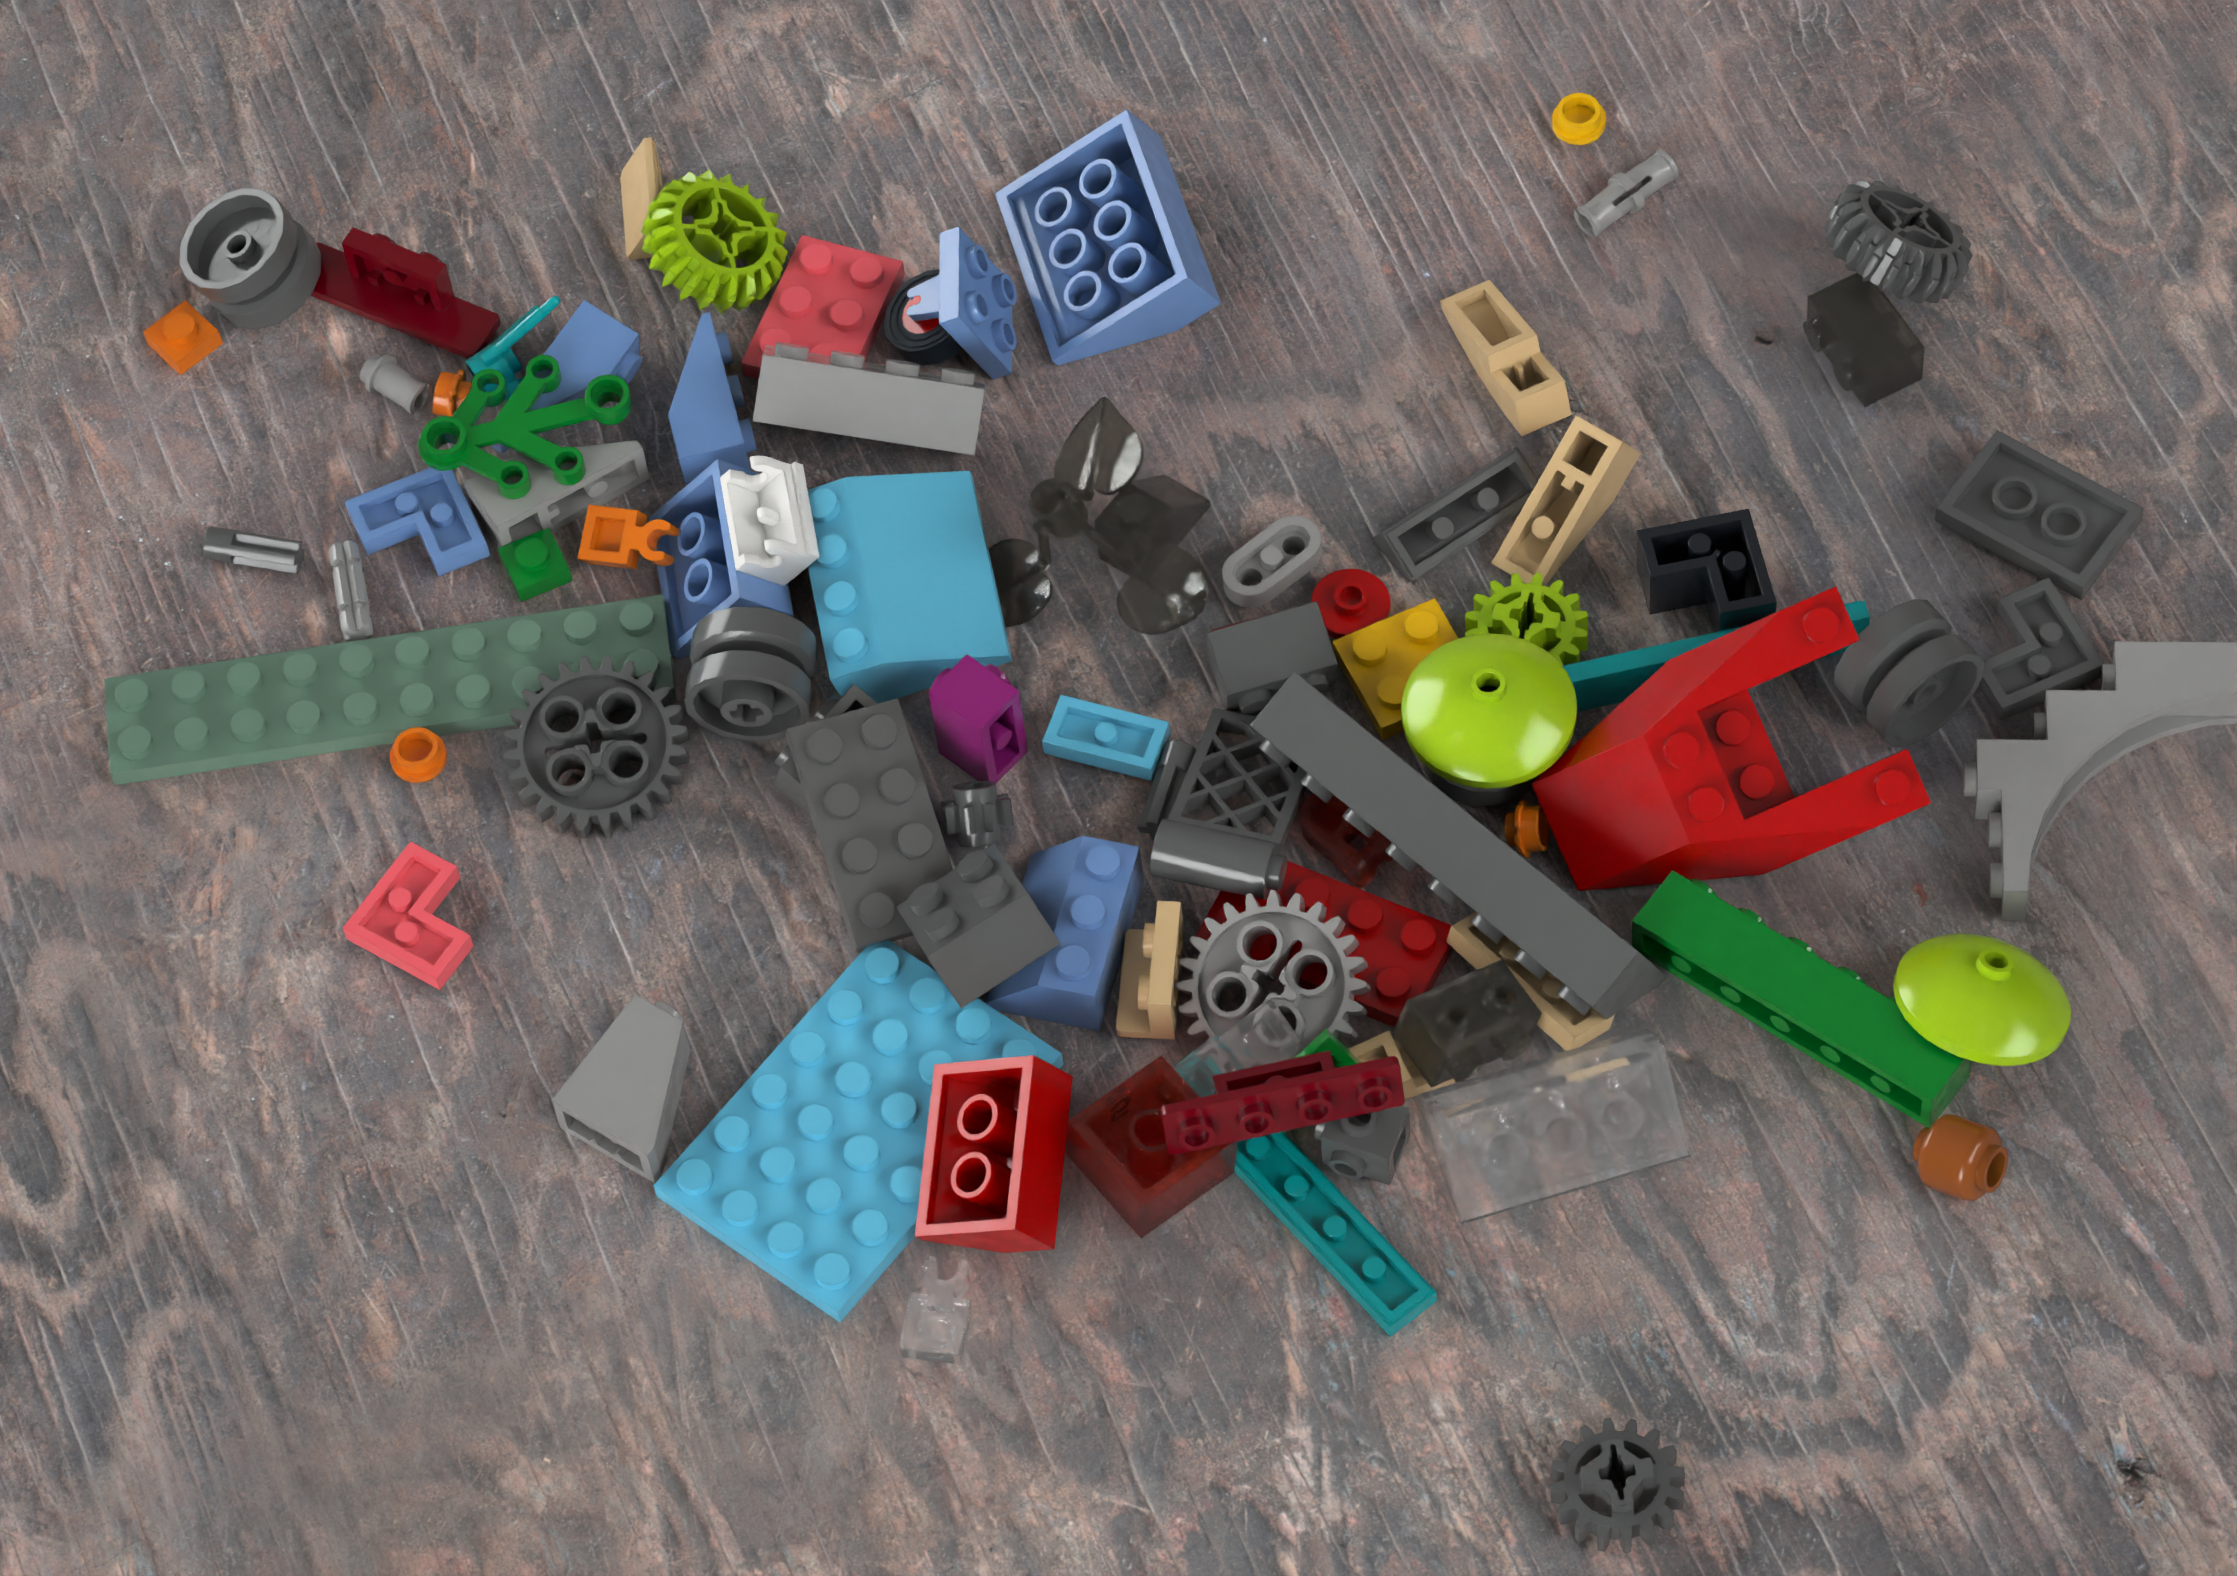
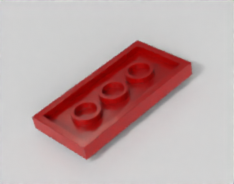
(1399, 944)

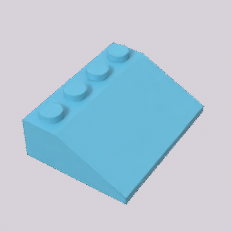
(903, 581)

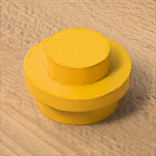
(1578, 119)

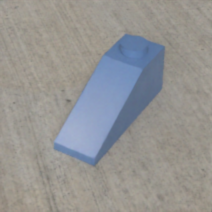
(585, 349)

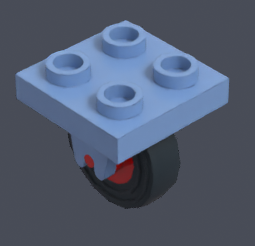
(956, 309)

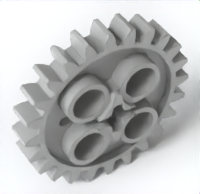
(1228, 962)

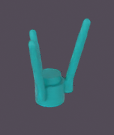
(500, 356)

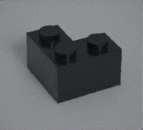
(1706, 563)

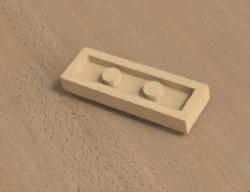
(1558, 1017)

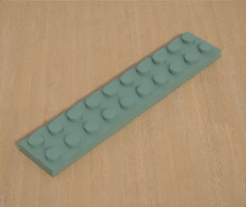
(366, 689)

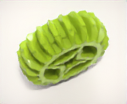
(703, 254)

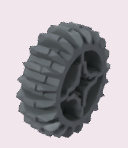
(1898, 241)

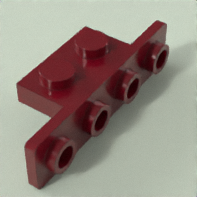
(402, 292)
(1281, 1099)

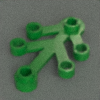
(517, 426)

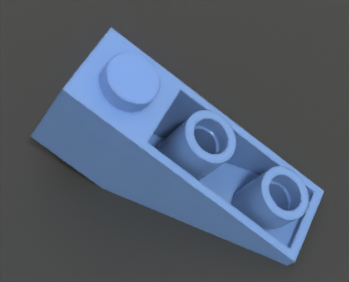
(705, 407)

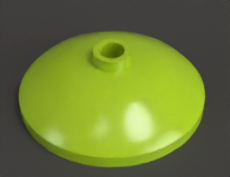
(1489, 735)
(1982, 999)

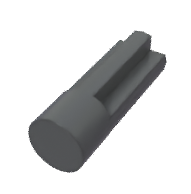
(253, 549)
(1166, 785)

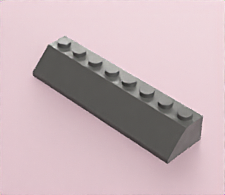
(1455, 849)

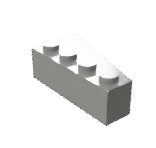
(868, 399)

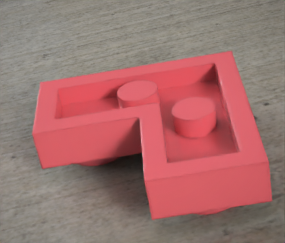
(399, 920)

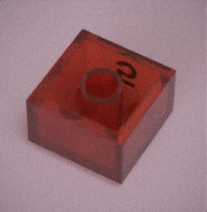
(1126, 1155)

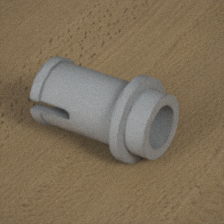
(385, 377)

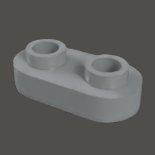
(1267, 562)

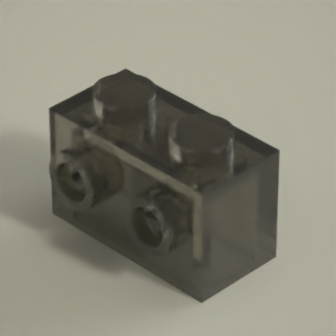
(1467, 1024)

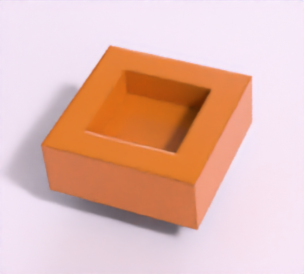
(183, 337)

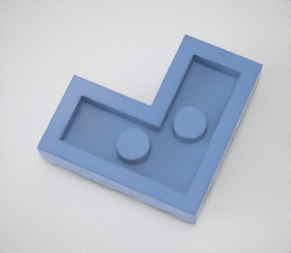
(425, 506)

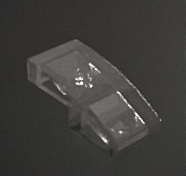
(1252, 1042)

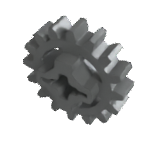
(1642, 1474)

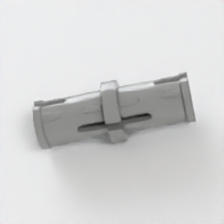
(1652, 175)

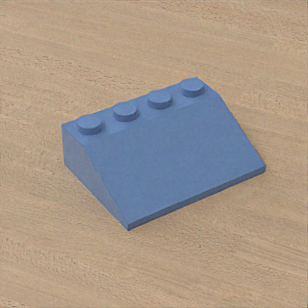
(1107, 243)

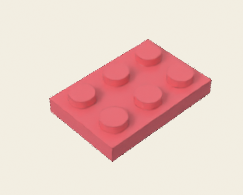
(826, 301)

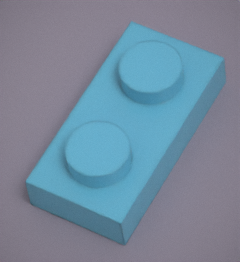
(1106, 737)

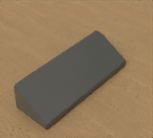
(1458, 515)

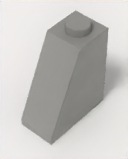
(629, 1087)

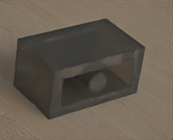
(1863, 339)

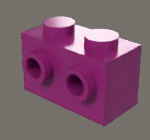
(978, 719)

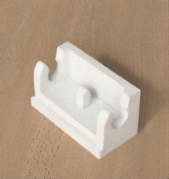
(770, 520)

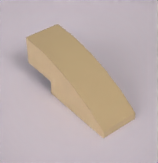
(1507, 357)

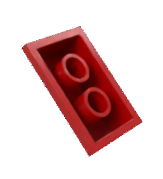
(994, 1154)

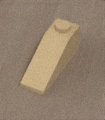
(1566, 501)

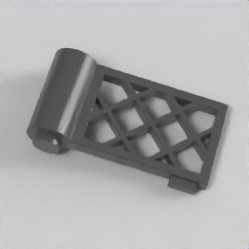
(1221, 850)

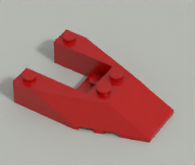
(1692, 778)

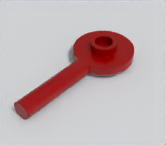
(1349, 601)

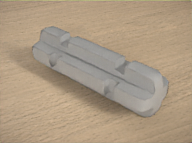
(350, 591)

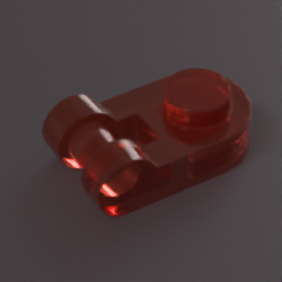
(1331, 834)

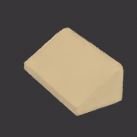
(639, 185)

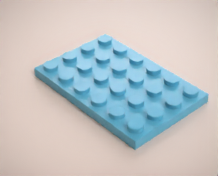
(827, 1138)

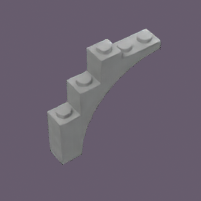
(2142, 697)

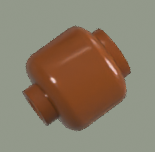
(1960, 1157)

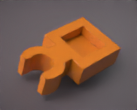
(620, 535)

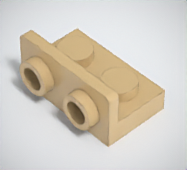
(1150, 976)

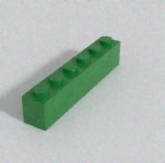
(1796, 996)

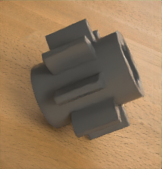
(977, 813)

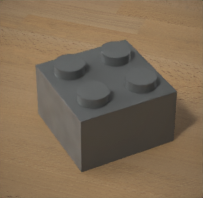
(977, 925)

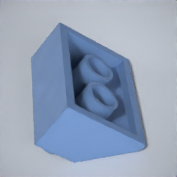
(703, 564)
(1089, 901)

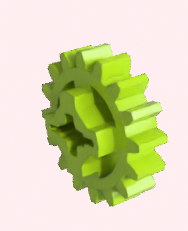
(1555, 619)

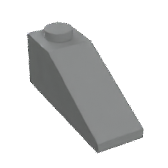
(609, 473)

